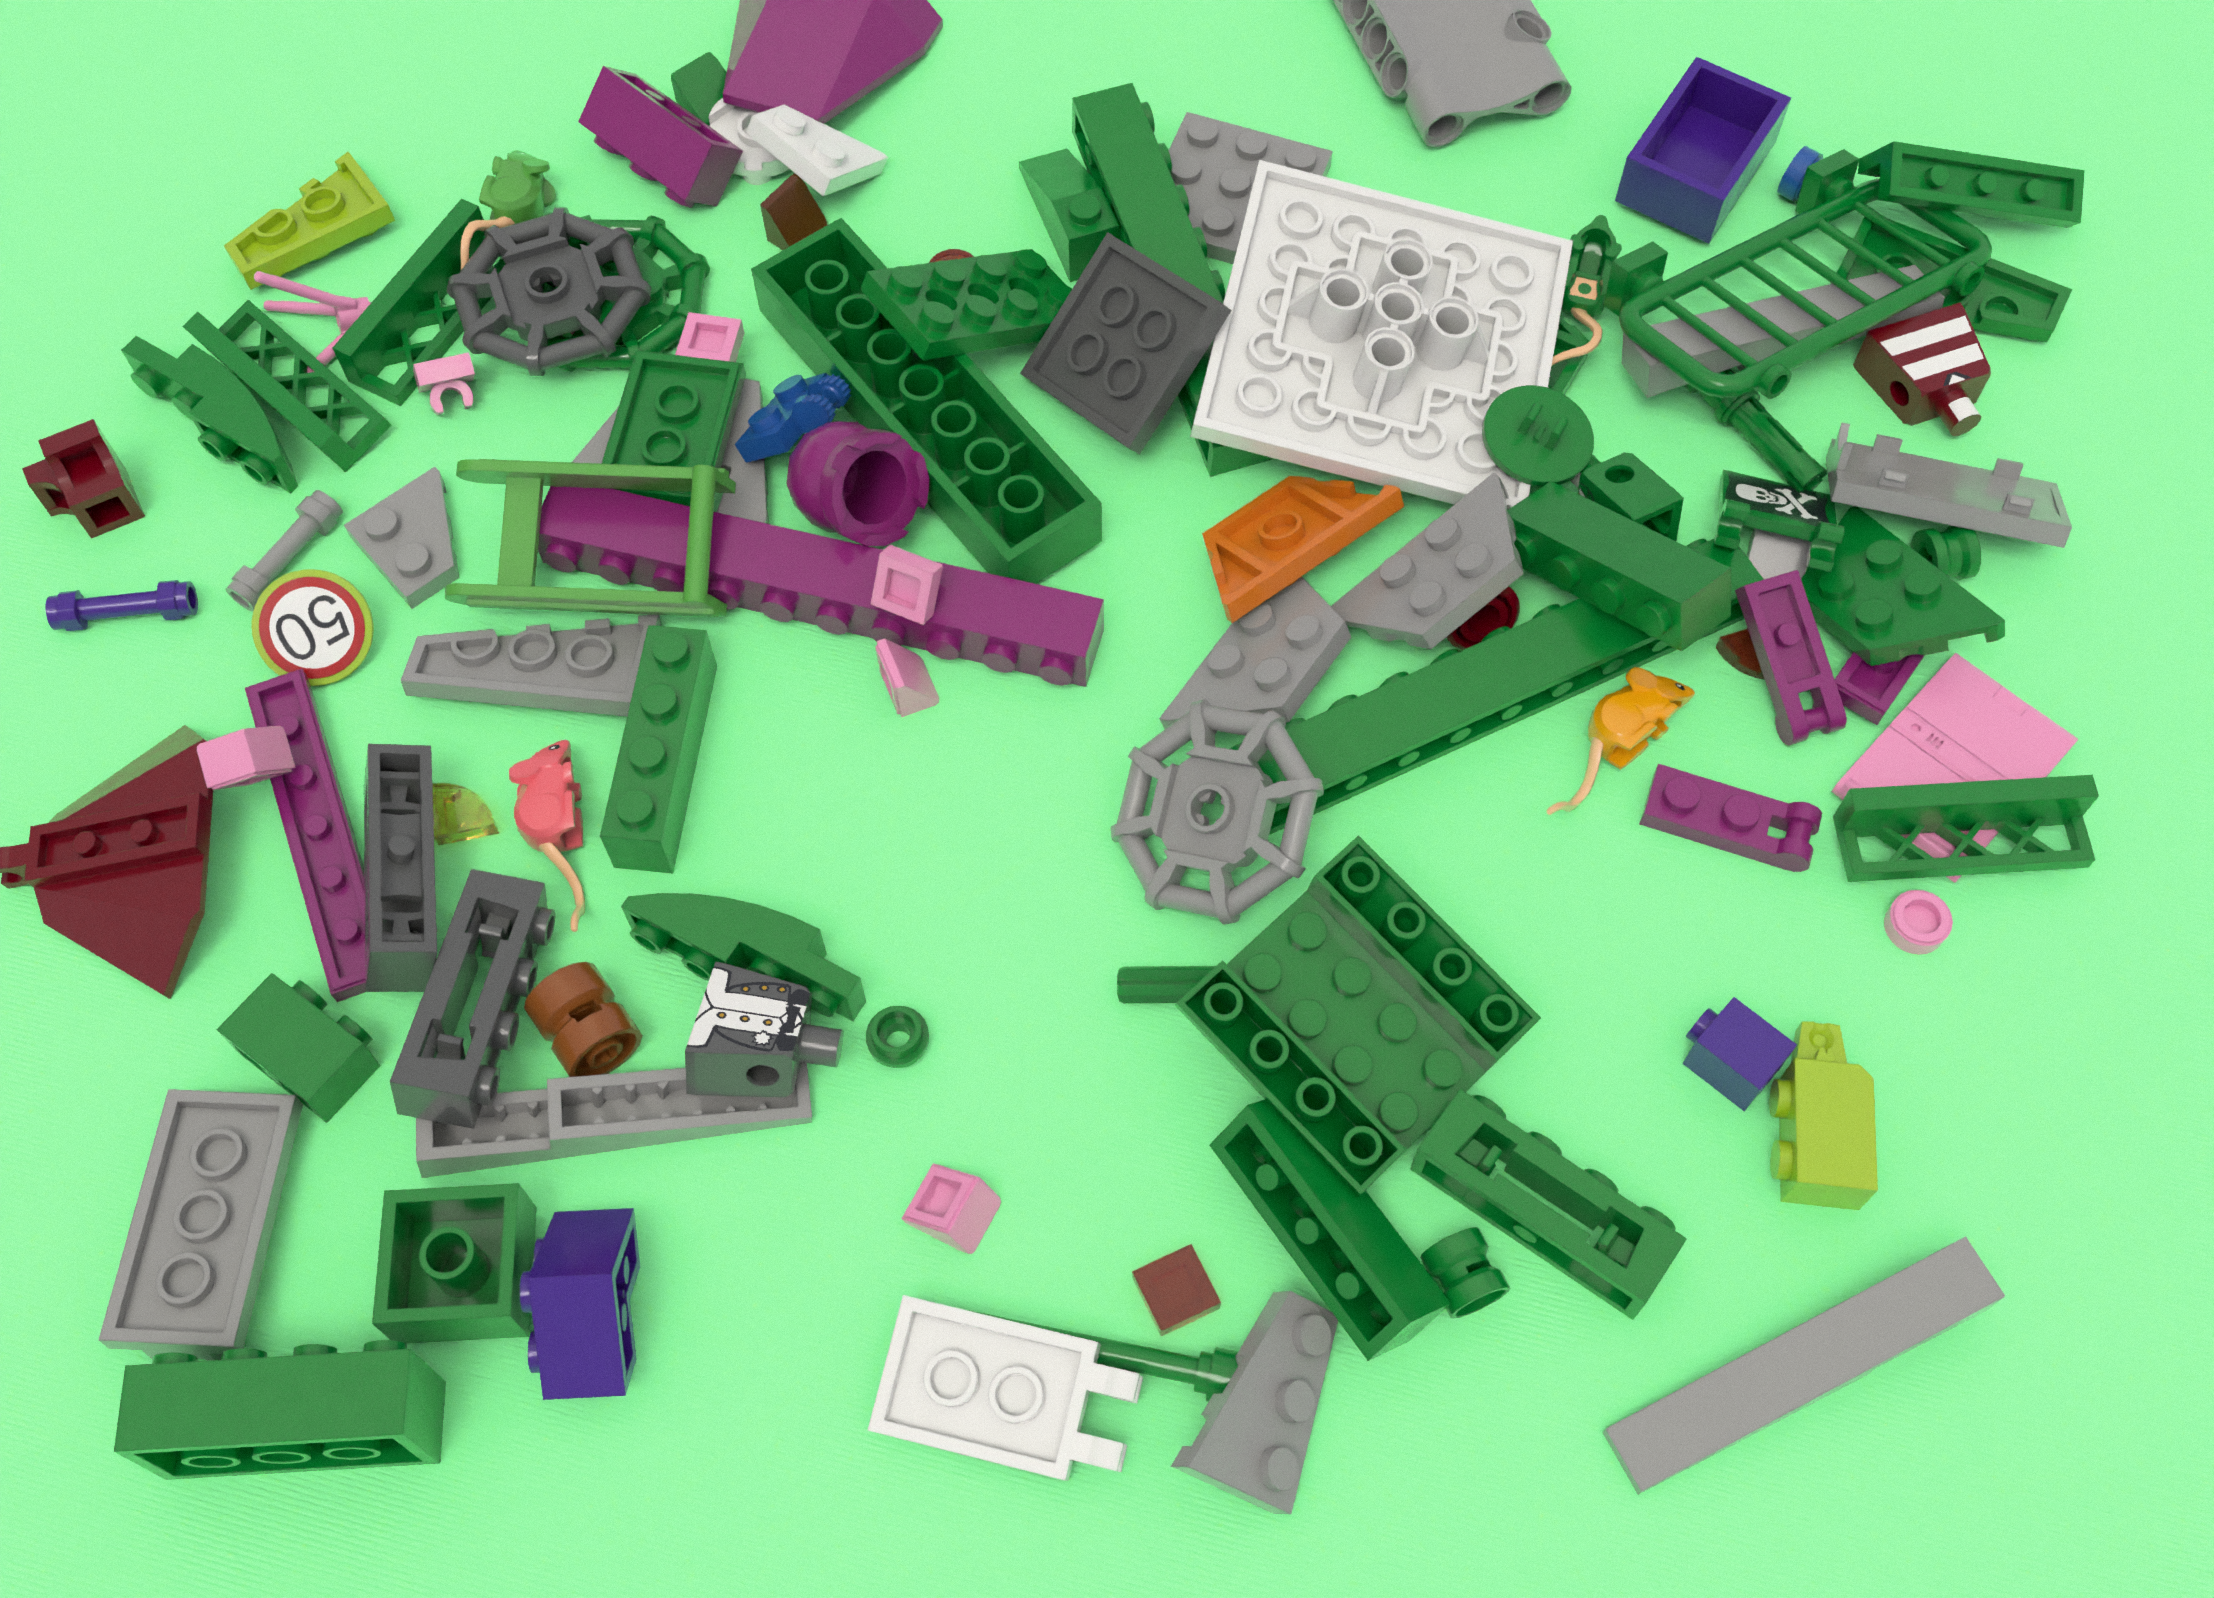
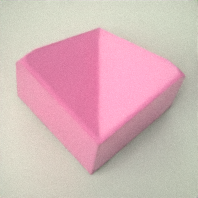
(245, 757)

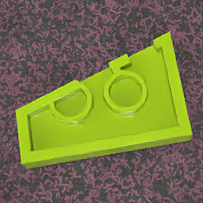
(312, 227)

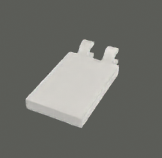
(996, 1390)

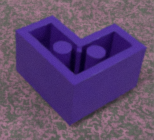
(582, 1304)

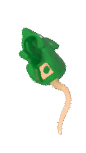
(1588, 280)

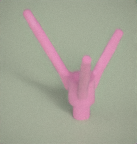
(343, 308)

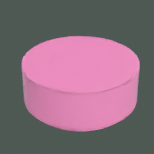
(1918, 922)

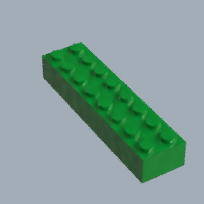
(985, 463)

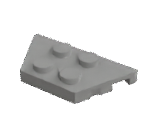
(1440, 573)
(1268, 657)

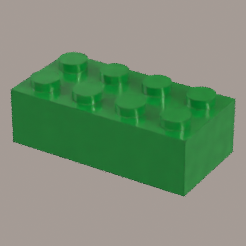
(281, 1412)

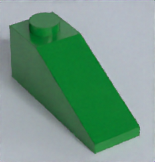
(1070, 207)

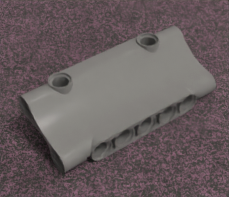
(1458, 59)

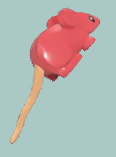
(548, 813)

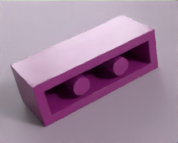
(659, 138)

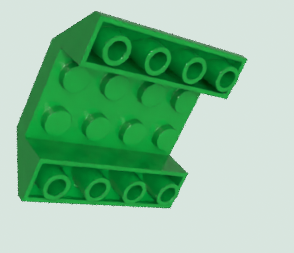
(1358, 1015)

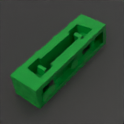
(1635, 1240)

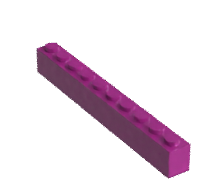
(822, 583)

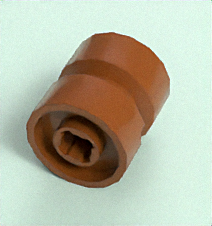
(582, 1021)

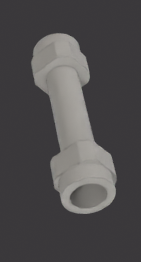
(315, 514)

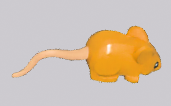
(1625, 722)

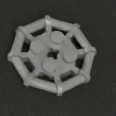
(1247, 815)

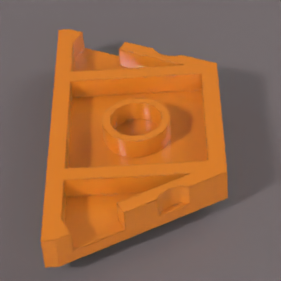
(1288, 535)

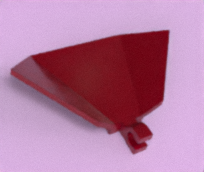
(127, 863)

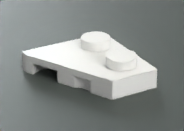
(814, 150)

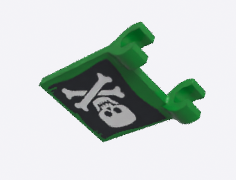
(1780, 510)

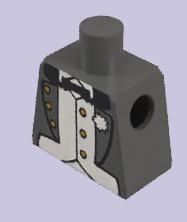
(754, 1036)

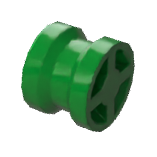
(1952, 551)

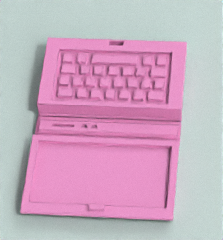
(1960, 731)

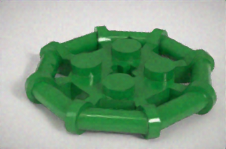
(686, 274)

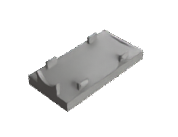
(1946, 491)
(202, 1223)

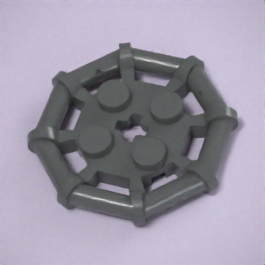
(537, 254)

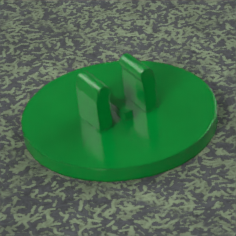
(1537, 435)

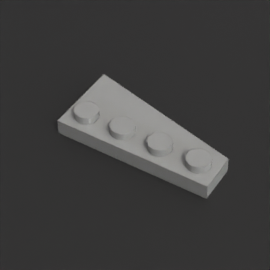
(536, 668)

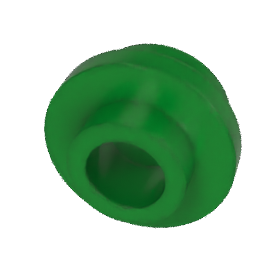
(893, 1020)

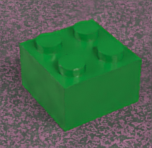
(454, 1263)

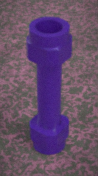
(72, 611)

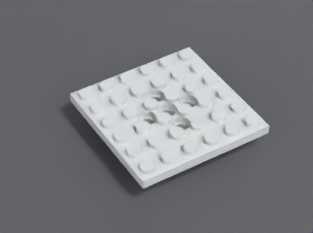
(1378, 333)

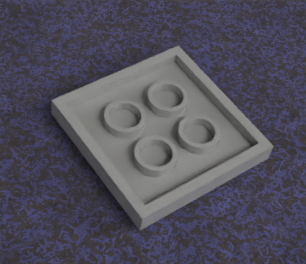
(1218, 171)

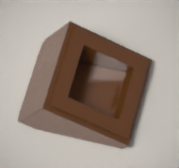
(791, 213)

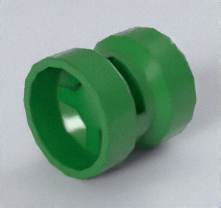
(1465, 1272)

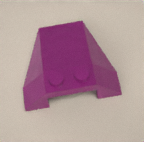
(823, 51)

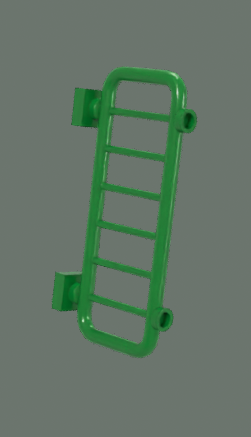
(1825, 195)

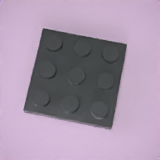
(1125, 342)

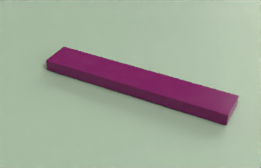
(317, 830)

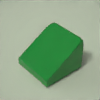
(699, 85)

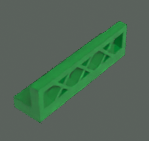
(1976, 184)
(409, 303)
(274, 389)
(1966, 807)

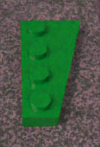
(2004, 301)

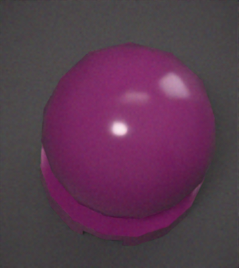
(857, 482)

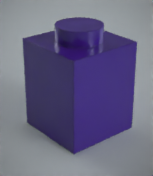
(1736, 1052)

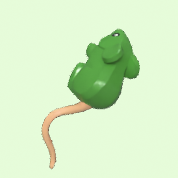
(514, 194)

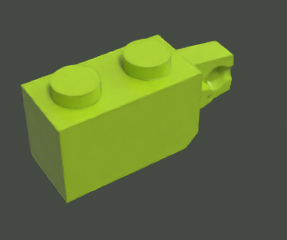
(1824, 1124)

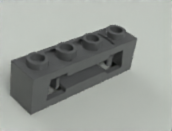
(399, 868)
(432, 1072)

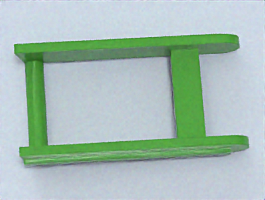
(522, 526)

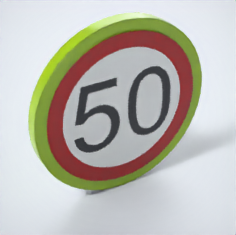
(313, 625)

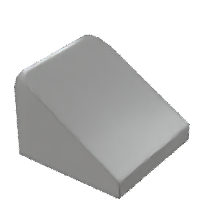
(1777, 553)

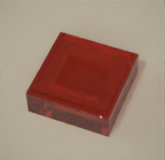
(1176, 1290)

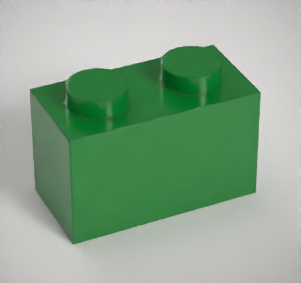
(300, 1045)

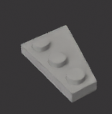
(1266, 1414)

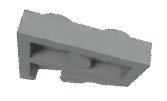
(410, 538)

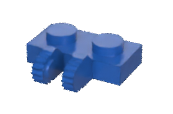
(794, 410)

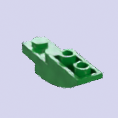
(218, 404)
(743, 935)

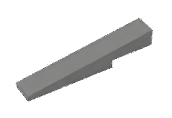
(1656, 378)
(597, 1117)
(1803, 1365)

